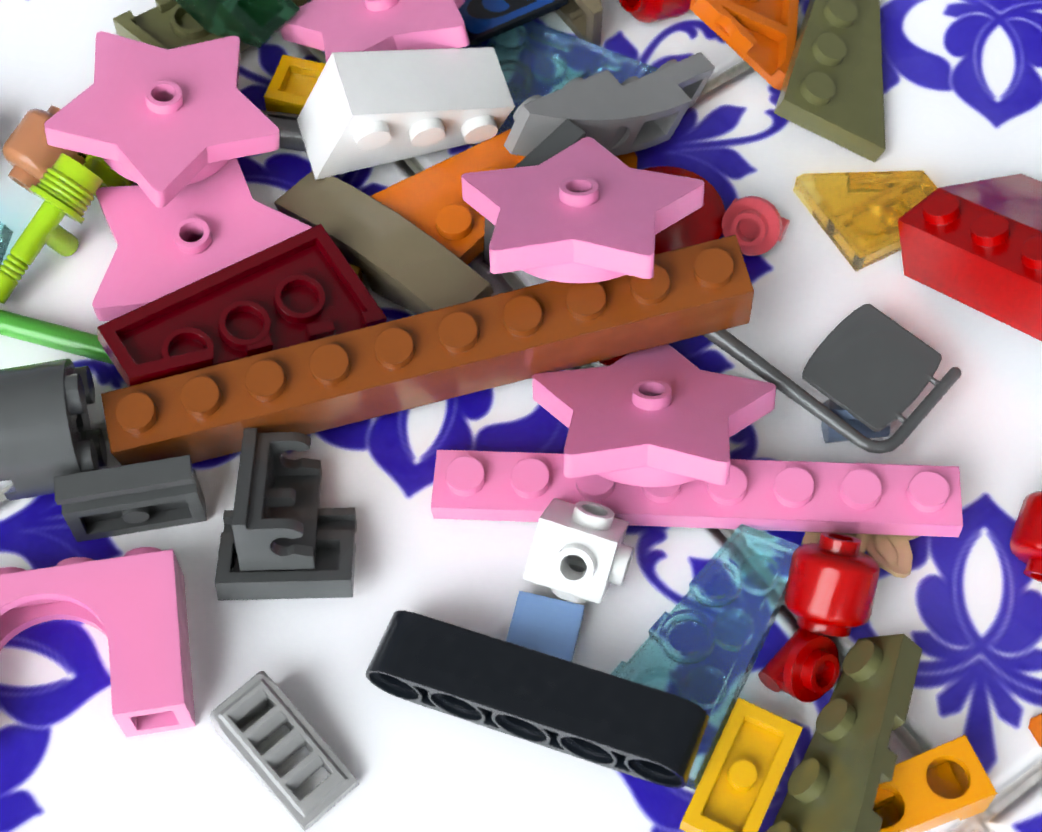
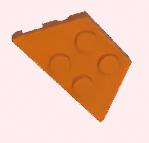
(756, 30)

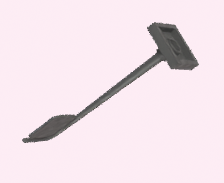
(861, 366)

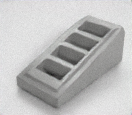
(246, 705)

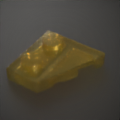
(862, 209)

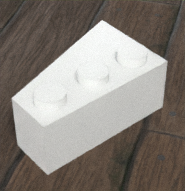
(401, 106)

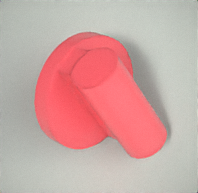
(754, 224)

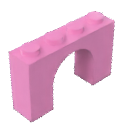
(140, 610)

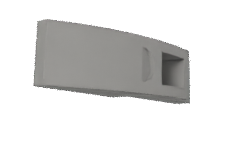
(614, 113)

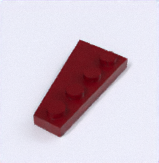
(249, 308)

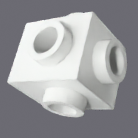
(579, 551)

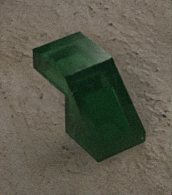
(248, 19)

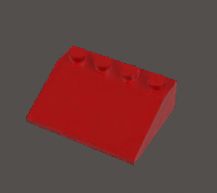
(981, 247)

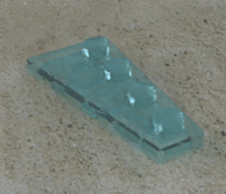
(716, 632)

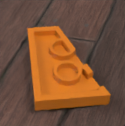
(435, 200)

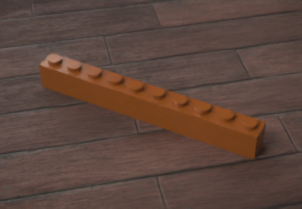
(430, 356)

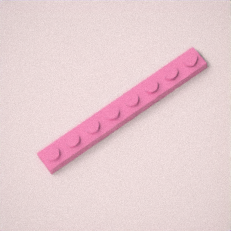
(759, 495)

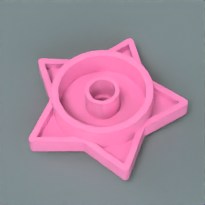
(377, 25)
(164, 114)
(579, 214)
(185, 241)
(651, 418)

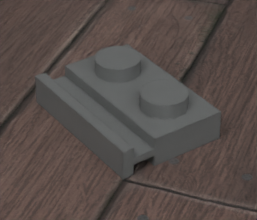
(130, 498)
(330, 578)

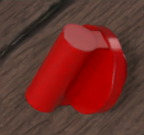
(803, 666)

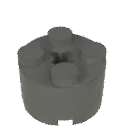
(46, 426)

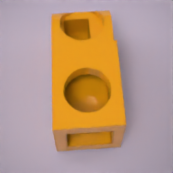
(934, 789)

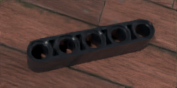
(539, 698)

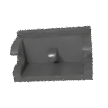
(276, 503)

